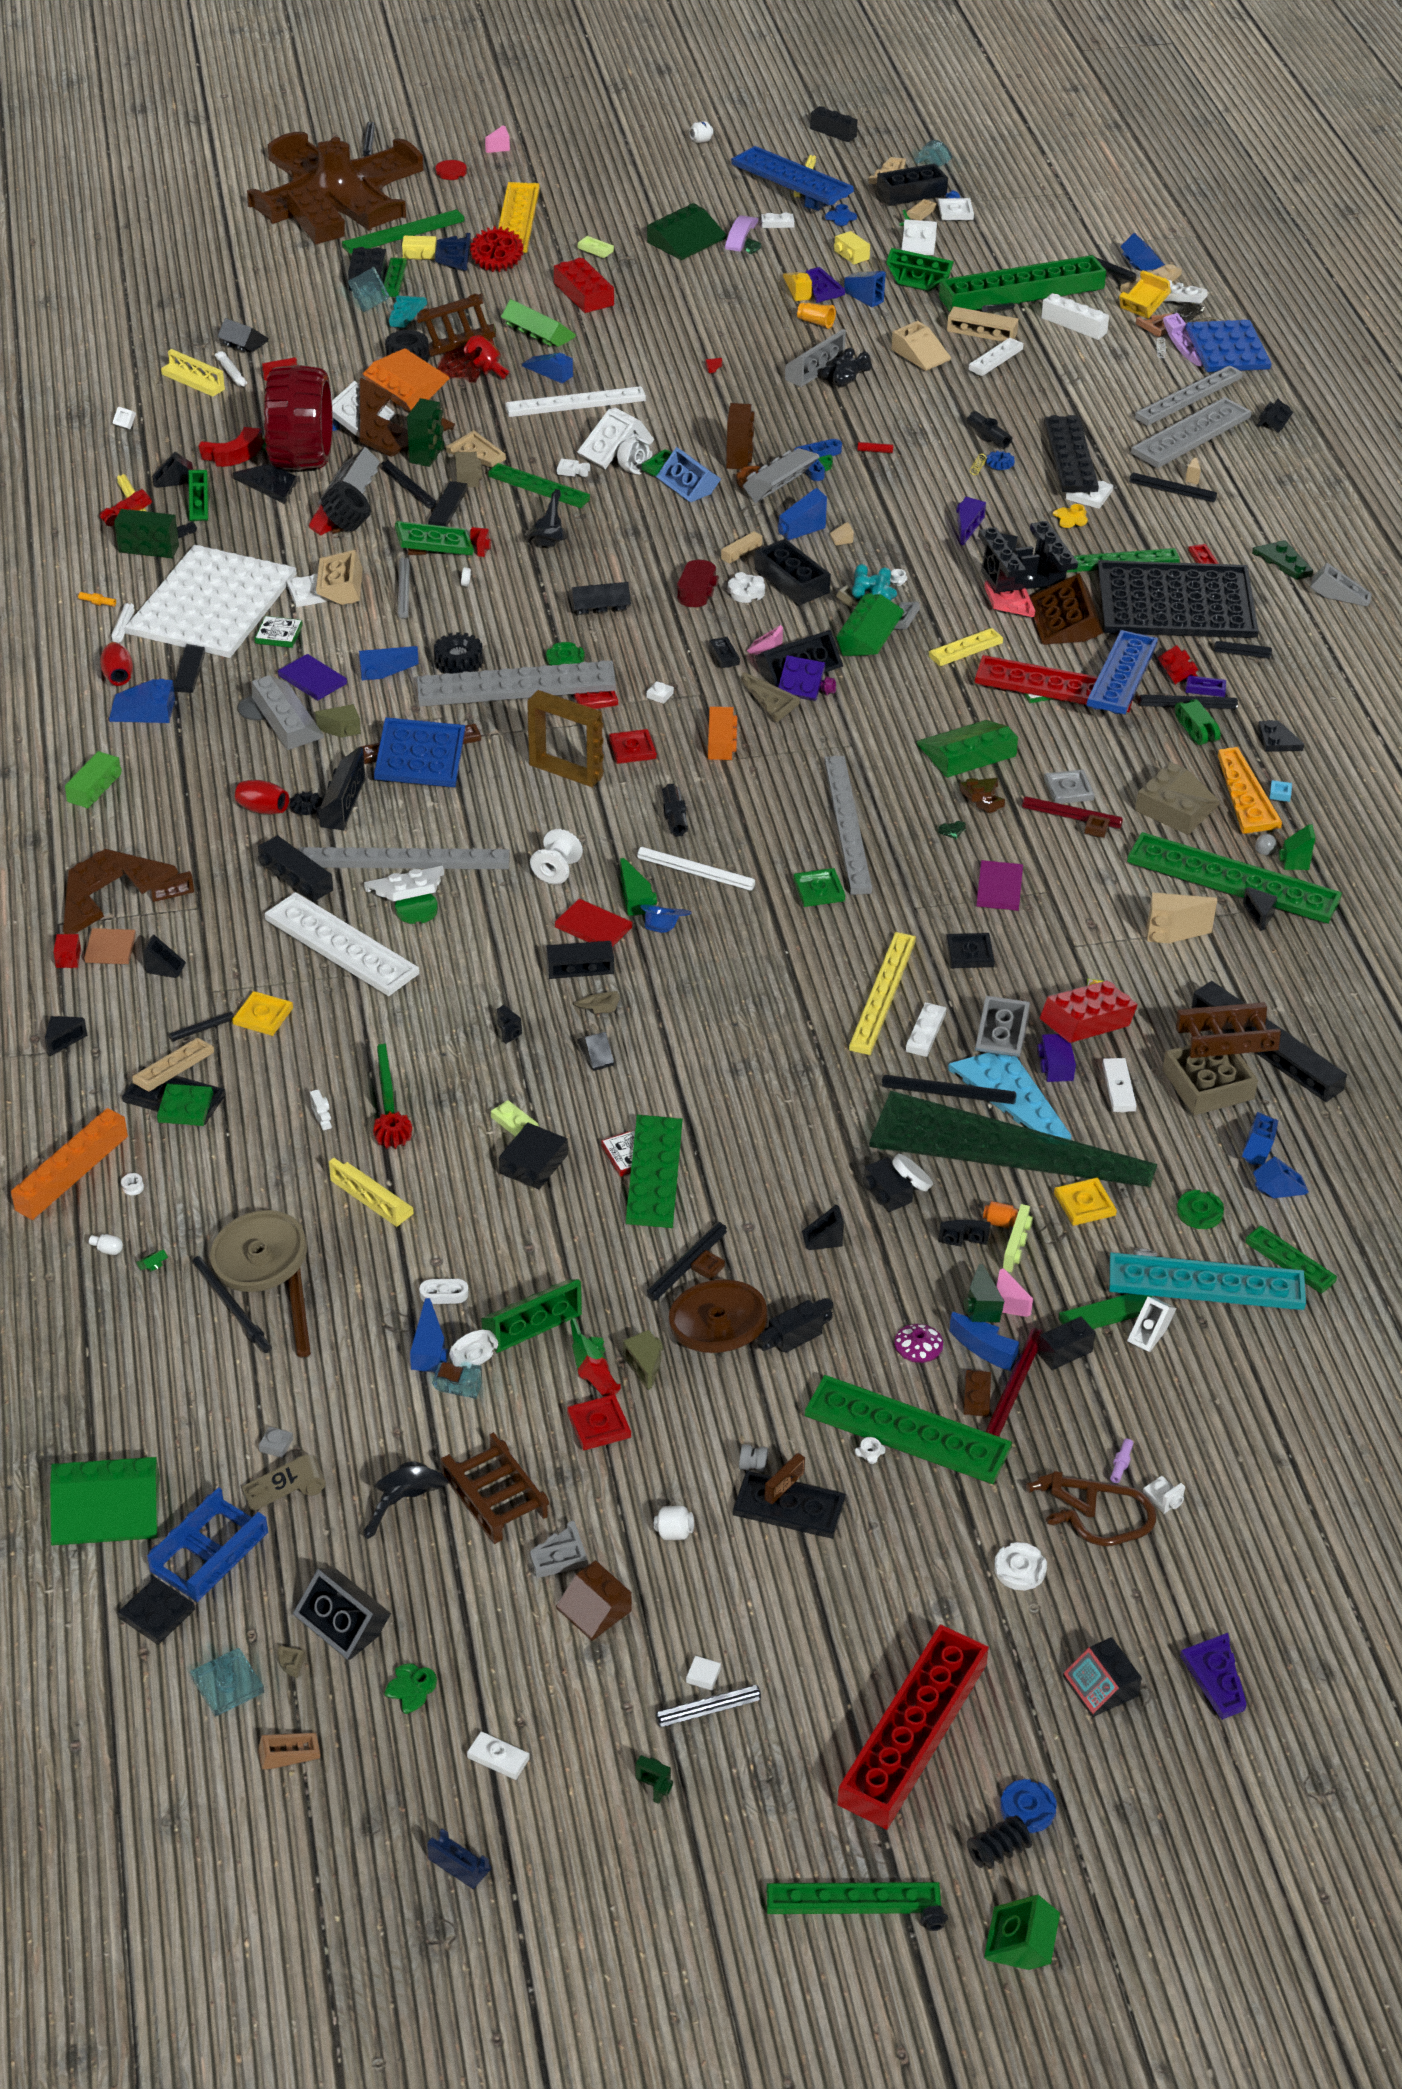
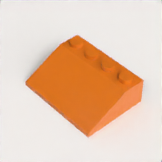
(406, 378)

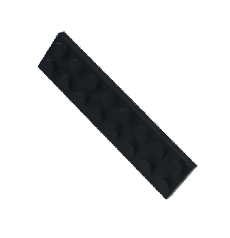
(1071, 454)

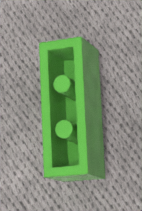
(93, 779)

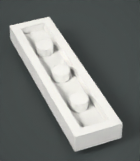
(996, 356)

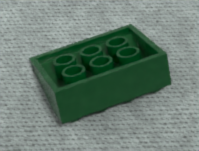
(685, 232)

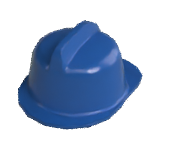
(662, 919)

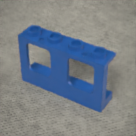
(218, 1558)

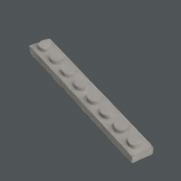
(1188, 395)

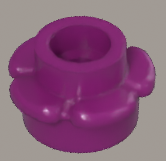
(828, 685)

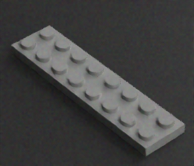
(1191, 432)

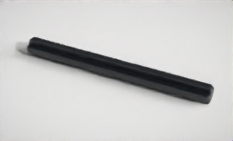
(949, 1089)

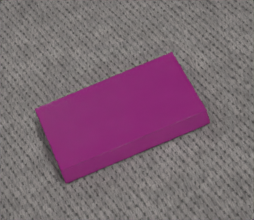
(999, 885)

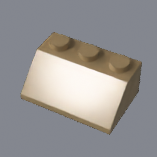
(340, 577)

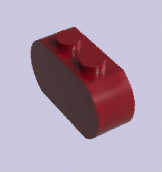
(697, 583)

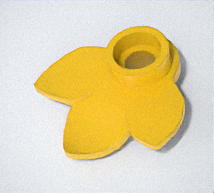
(1070, 516)

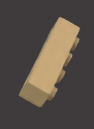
(741, 547)

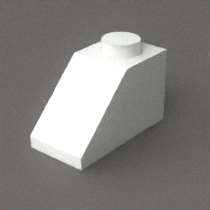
(1151, 1323)

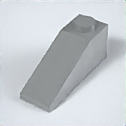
(1337, 586)

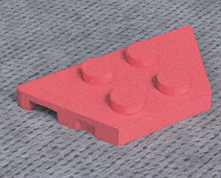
(1011, 601)

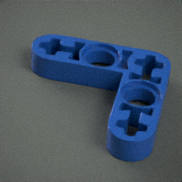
(832, 446)

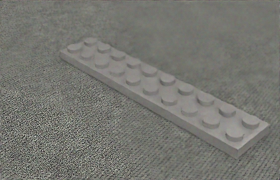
(515, 683)

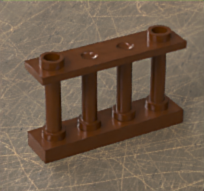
(453, 340)
(1227, 1017)
(481, 1506)

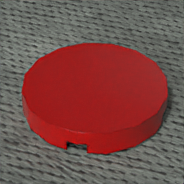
(451, 169)

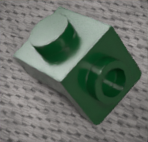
(655, 1774)

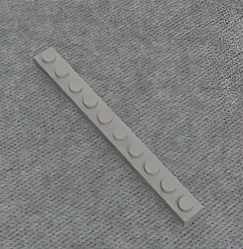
(847, 825)
(408, 858)

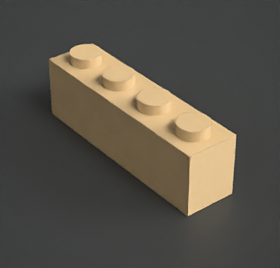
(982, 324)

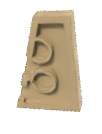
(890, 165)

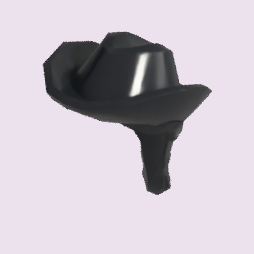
(549, 527)
(406, 1481)

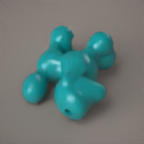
(873, 584)

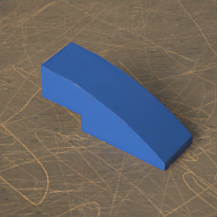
(984, 1341)

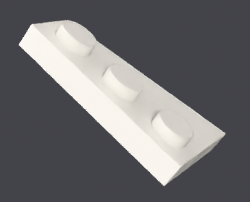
(1186, 294)

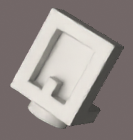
(1164, 1494)

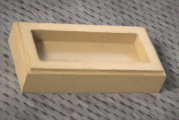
(921, 209)

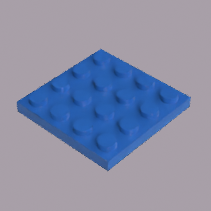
(1228, 344)
(419, 752)

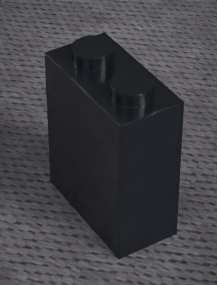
(533, 1156)

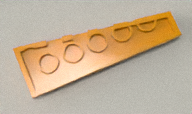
(1248, 798)

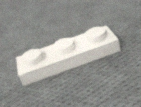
(926, 1029)

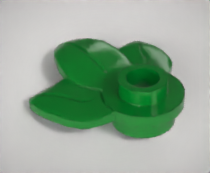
(409, 1688)

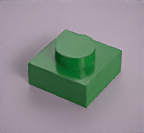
(152, 1261)

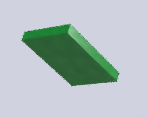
(385, 1079)

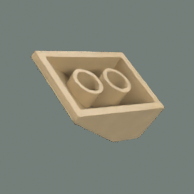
(1179, 917)

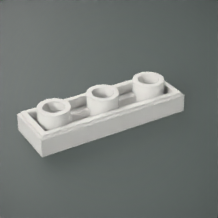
(1119, 1085)

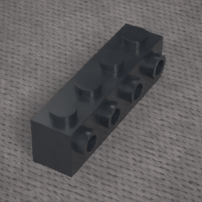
(295, 868)

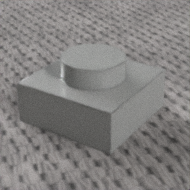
(276, 1442)

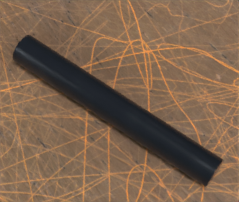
(997, 307)
(207, 1024)

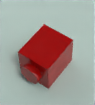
(67, 951)

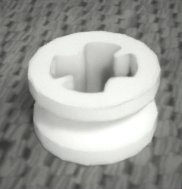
(132, 1189)

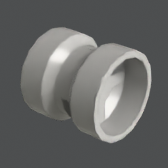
(753, 1458)

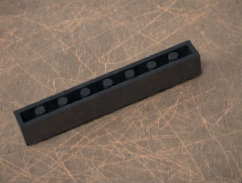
(1293, 1056)

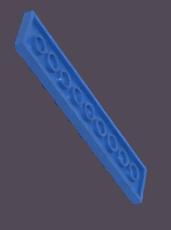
(792, 175)

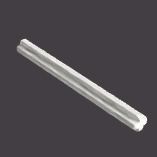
(696, 868)

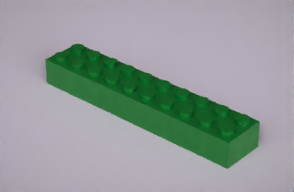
(1023, 283)

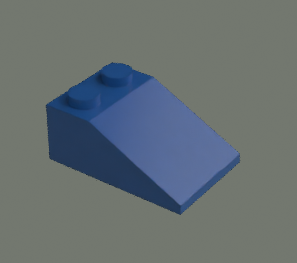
(145, 703)

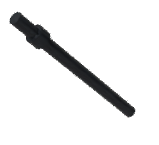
(254, 1332)

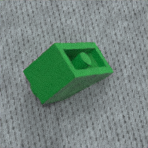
(1298, 849)

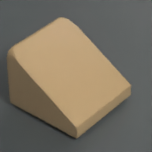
(1193, 472)
(842, 534)

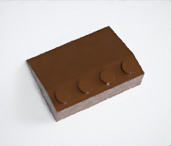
(1066, 612)

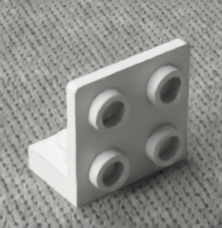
(919, 236)

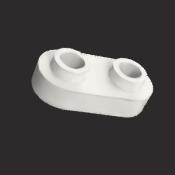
(444, 1291)

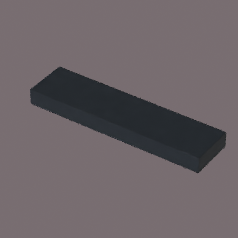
(448, 504)
(189, 668)

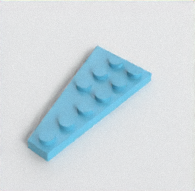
(1008, 1073)

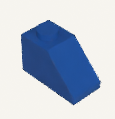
(1279, 1180)

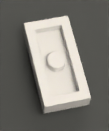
(782, 220)

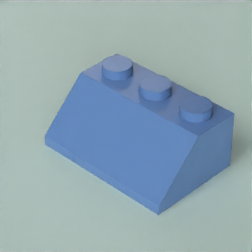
(687, 476)

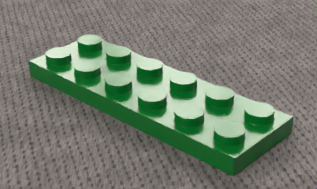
(654, 1171)

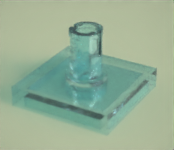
(368, 289)
(227, 1681)

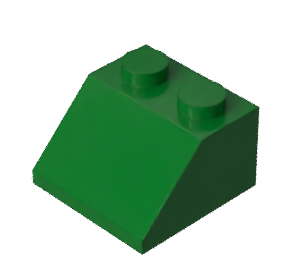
(1023, 1933)

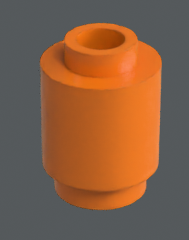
(1000, 1214)

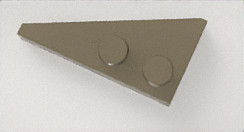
(773, 699)

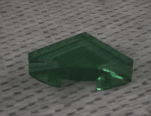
(752, 246)
(952, 830)

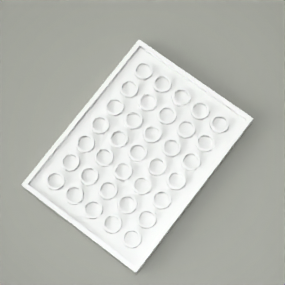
(211, 600)

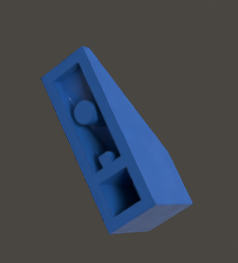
(554, 366)
(386, 662)
(1260, 1139)
(429, 1343)

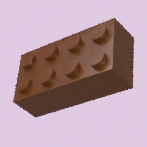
(315, 214)

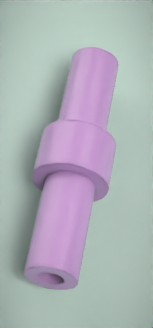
(1121, 1460)

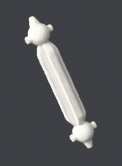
(231, 369)

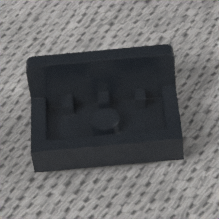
(1275, 415)

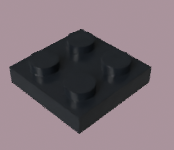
(156, 1610)

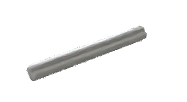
(403, 591)

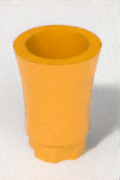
(818, 314)

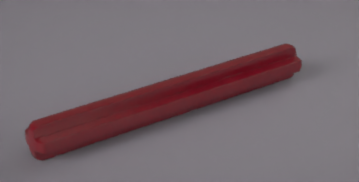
(1068, 811)

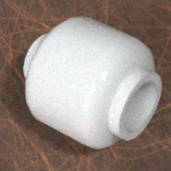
(701, 132)
(674, 1523)

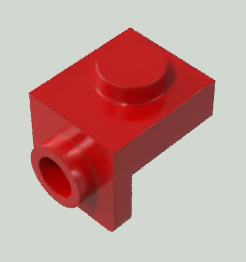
(480, 537)

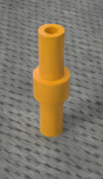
(97, 599)

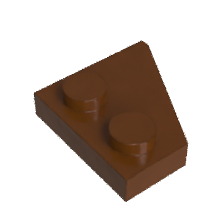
(979, 790)

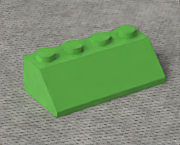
(537, 324)

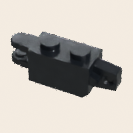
(796, 1325)

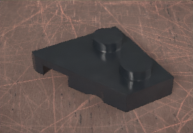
(1278, 738)

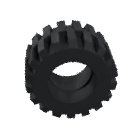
(409, 339)
(346, 506)

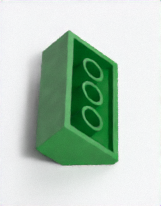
(869, 626)
(535, 1314)

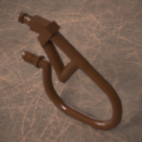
(1056, 1481)

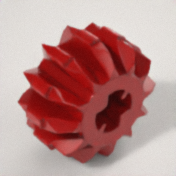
(392, 1130)

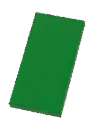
(434, 538)

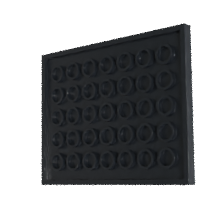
(1177, 599)

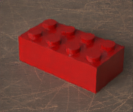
(583, 285)
(1088, 1011)

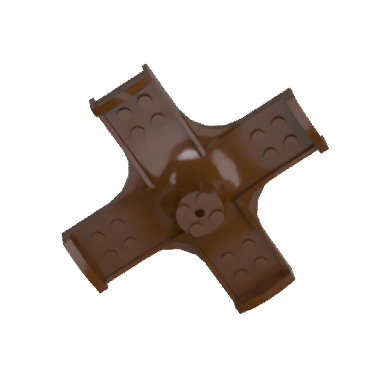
(347, 183)

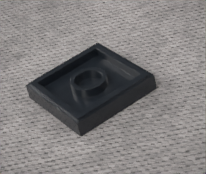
(970, 950)

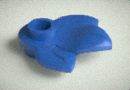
(841, 215)

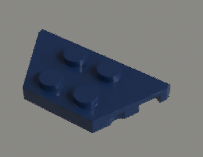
(453, 251)

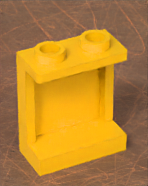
(1146, 295)

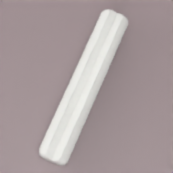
(123, 620)

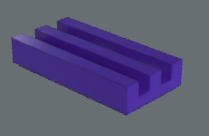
(1206, 686)

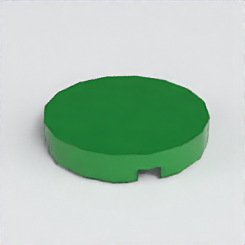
(564, 654)
(417, 909)
(1200, 1209)

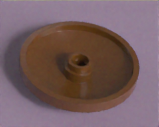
(718, 1316)

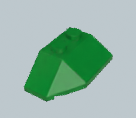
(918, 270)

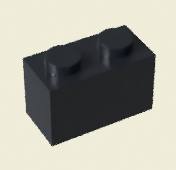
(887, 1185)
(1066, 1343)

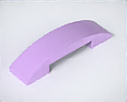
(739, 231)
(1176, 329)

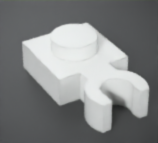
(572, 467)
(320, 1108)

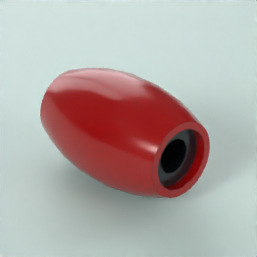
(116, 663)
(261, 797)

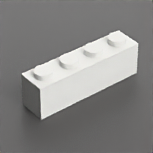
(1075, 316)

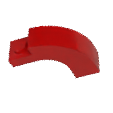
(235, 451)

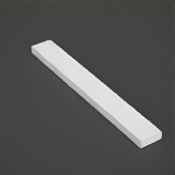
(575, 401)

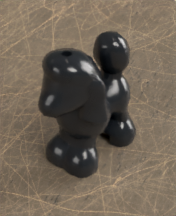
(846, 368)

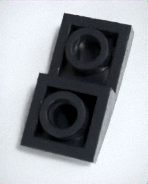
(957, 1231)

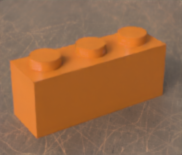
(722, 733)

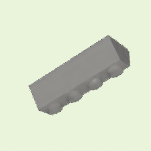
(810, 364)
(356, 471)
(779, 473)
(284, 712)

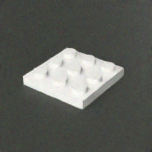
(347, 409)

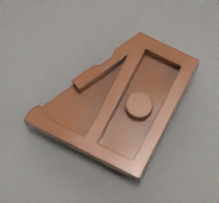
(1154, 325)

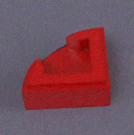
(713, 364)

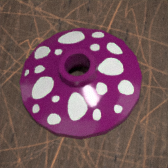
(918, 1343)

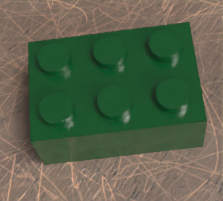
(425, 432)
(146, 533)

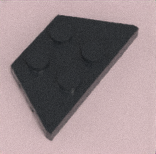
(268, 480)

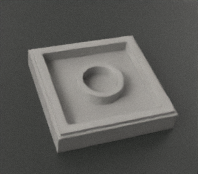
(1069, 786)

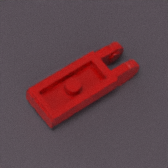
(136, 501)

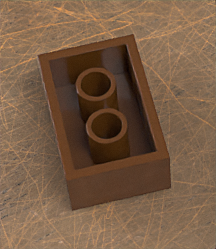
(739, 436)

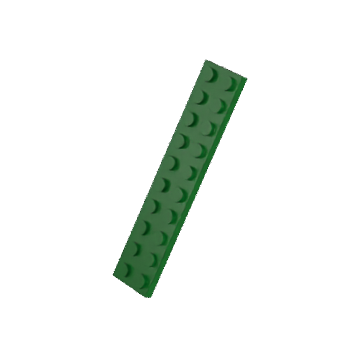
(1233, 876)

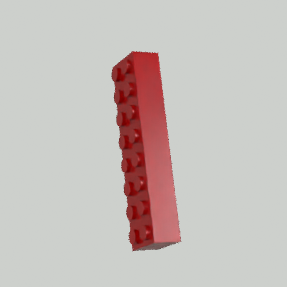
(912, 1727)

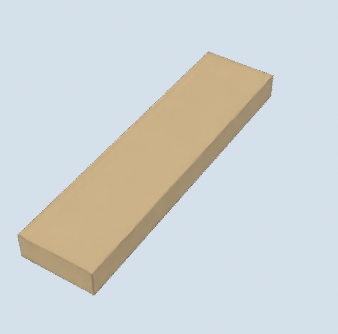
(173, 1064)

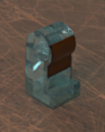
(458, 1379)

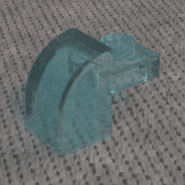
(935, 151)

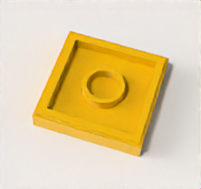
(262, 1013)
(1085, 1201)

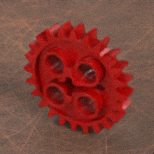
(497, 249)

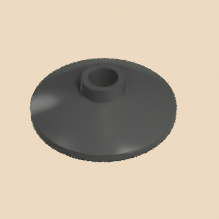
(249, 709)

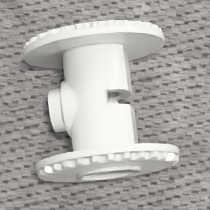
(553, 861)

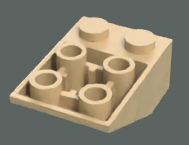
(919, 346)

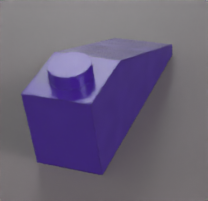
(970, 515)

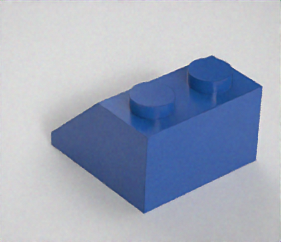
(1140, 254)

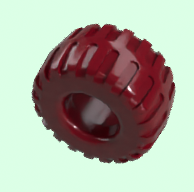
(298, 417)

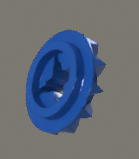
(1006, 460)

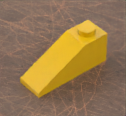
(799, 285)

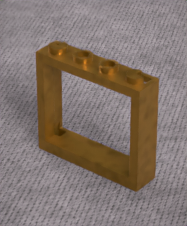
(544, 702)

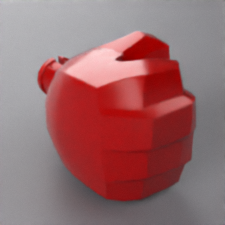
(488, 358)

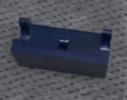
(457, 1860)

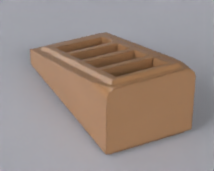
(276, 1742)

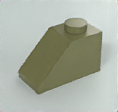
(339, 721)
(643, 1356)

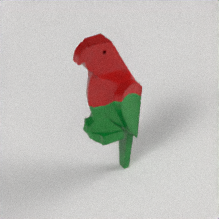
(591, 1362)

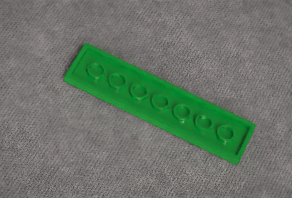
(909, 1429)

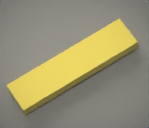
(965, 647)

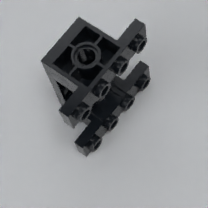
(1021, 569)

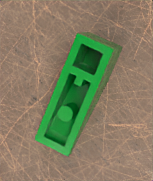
(199, 495)
(636, 889)

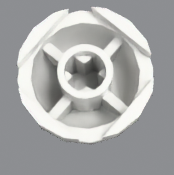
(633, 453)

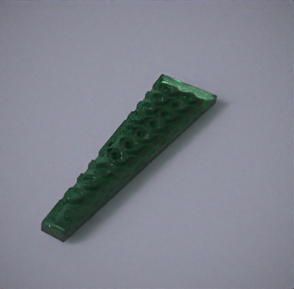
(952, 1133)

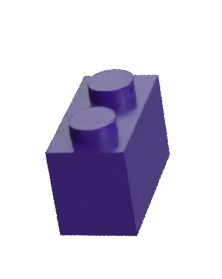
(1057, 1058)

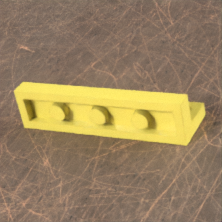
(194, 377)
(369, 1192)

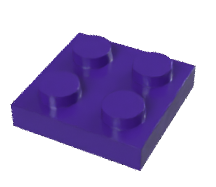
(802, 677)

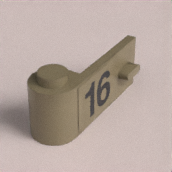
(300, 1474)

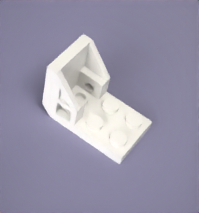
(609, 434)

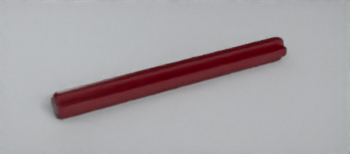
(1014, 1383)

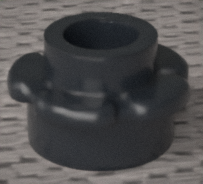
(933, 1918)

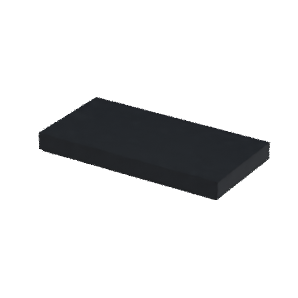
(152, 1100)
(799, 1508)

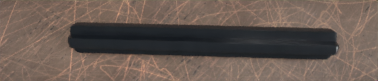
(409, 484)
(1173, 487)
(1171, 700)
(684, 1263)

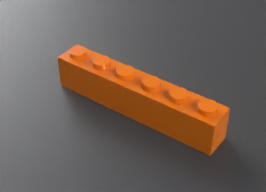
(69, 1163)

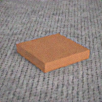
(110, 946)

